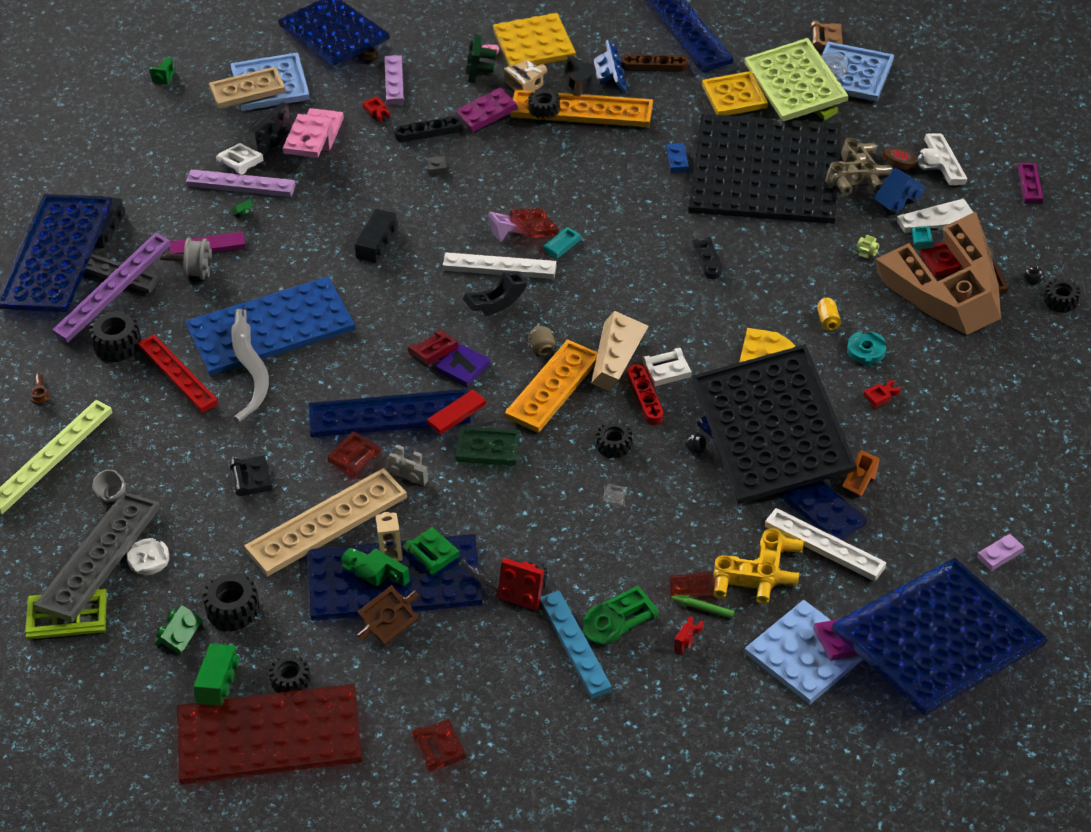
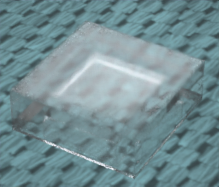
(615, 495)

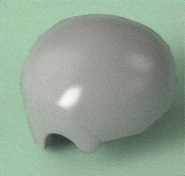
(108, 485)

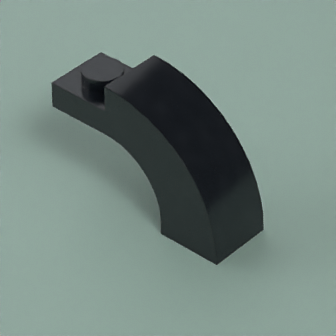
(579, 76)
(498, 297)

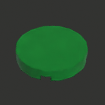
(604, 624)

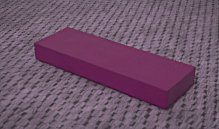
(1030, 183)

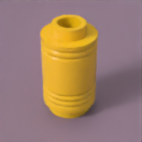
(828, 314)

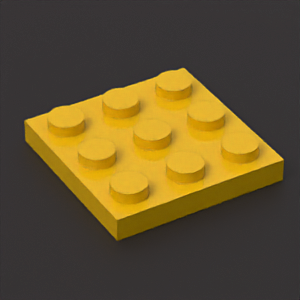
(734, 93)

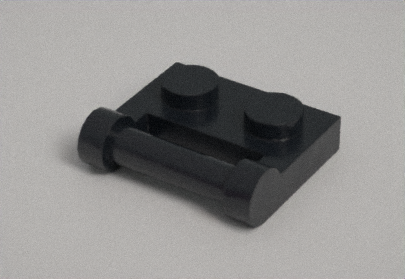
(257, 473)

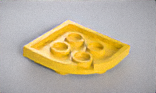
(763, 342)

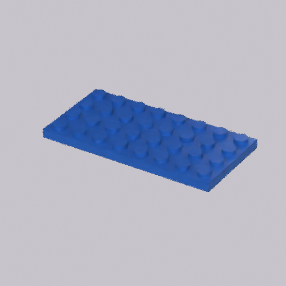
(276, 322)

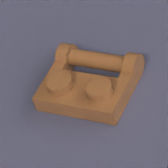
(831, 31)

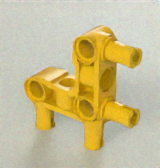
(760, 573)

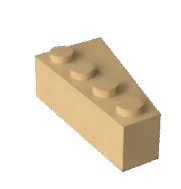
(616, 348)

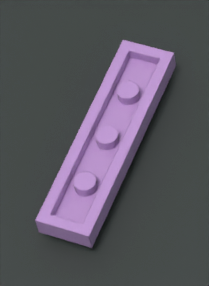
(394, 80)

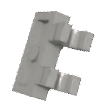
(406, 468)

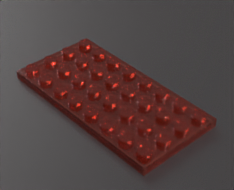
(268, 734)

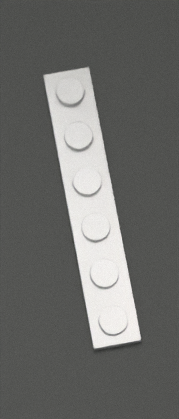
(499, 265)
(826, 544)

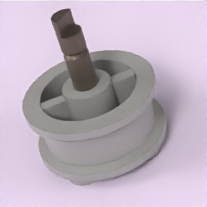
(194, 258)

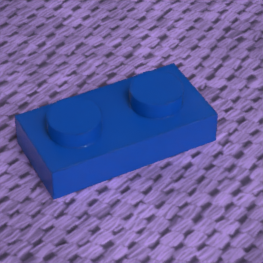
(677, 157)

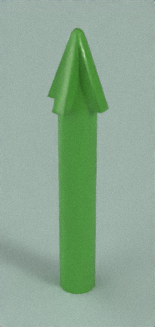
(684, 601)

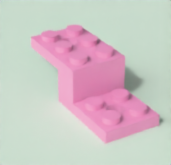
(313, 132)

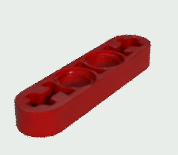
(647, 393)

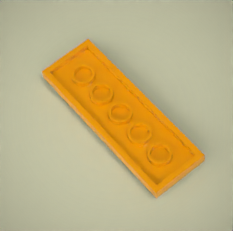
(552, 386)

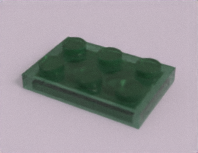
(488, 446)

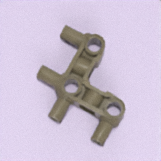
(856, 167)

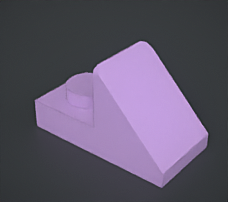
(501, 225)

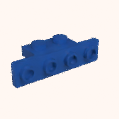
(609, 67)

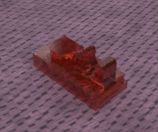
(691, 584)

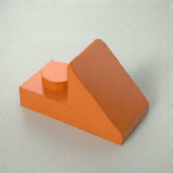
(866, 469)

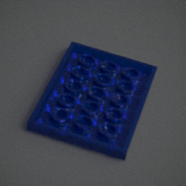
(333, 30)

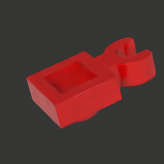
(377, 108)
(881, 395)

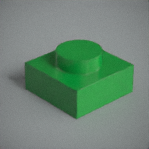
(242, 208)

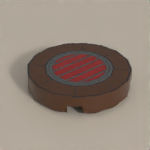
(899, 158)

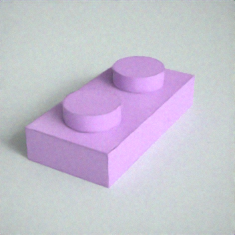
(1000, 552)

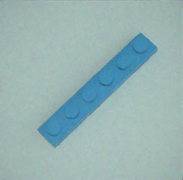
(575, 645)

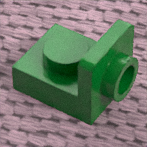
(164, 72)

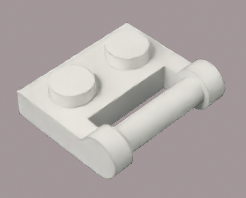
(242, 154)
(669, 371)

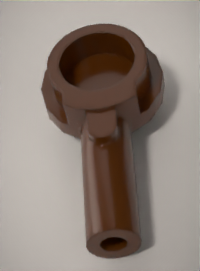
(39, 394)

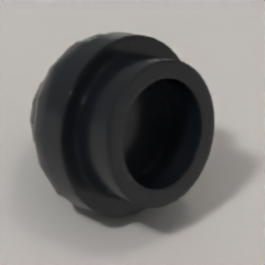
(1034, 275)
(696, 443)

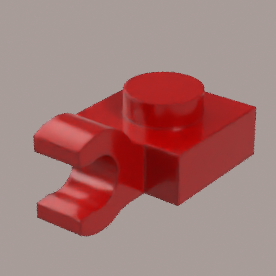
(684, 638)

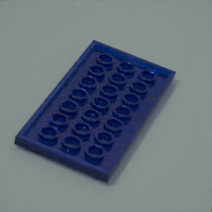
(55, 252)
(341, 594)

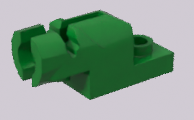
(375, 567)

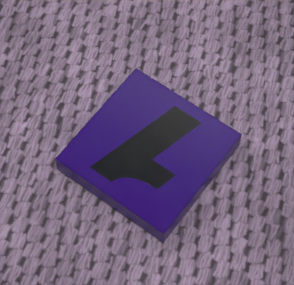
(463, 365)

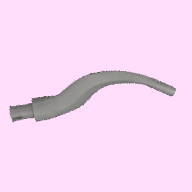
(250, 360)

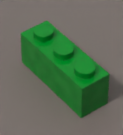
(216, 674)

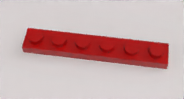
(178, 373)

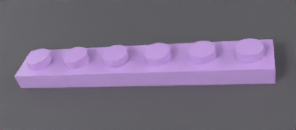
(240, 183)

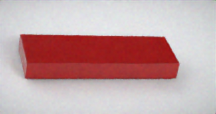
(456, 412)

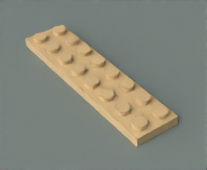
(325, 522)

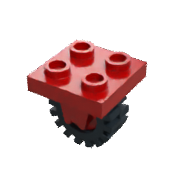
(522, 582)

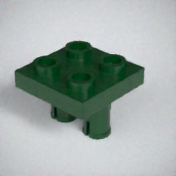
(476, 52)

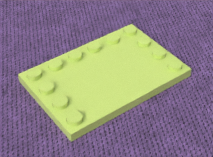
(796, 79)

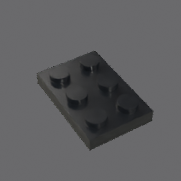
(271, 129)

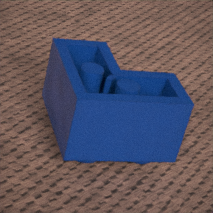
(897, 190)

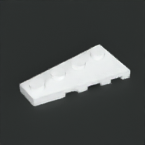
(934, 216)

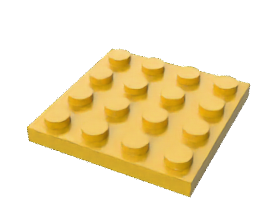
(534, 40)

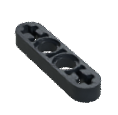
(408, 131)

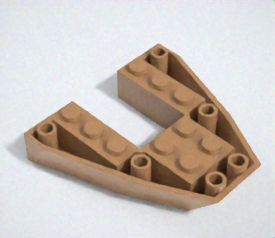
(961, 300)

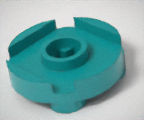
(866, 356)

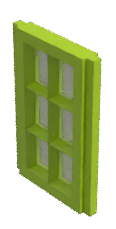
(90, 619)

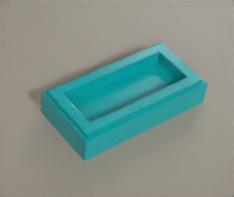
(922, 237)
(562, 242)

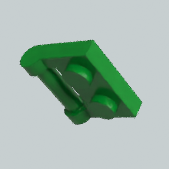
(435, 546)
(631, 602)

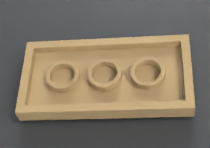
(247, 87)

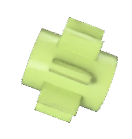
(867, 246)

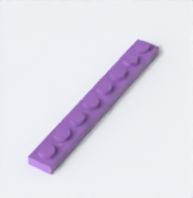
(111, 287)

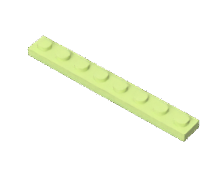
(52, 454)

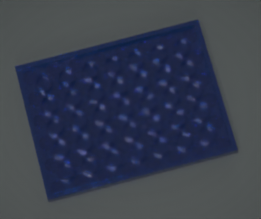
(939, 635)

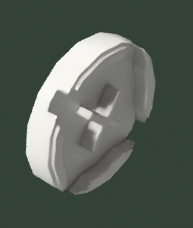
(148, 556)

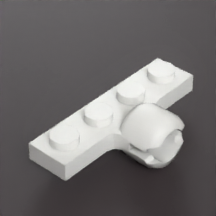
(941, 157)

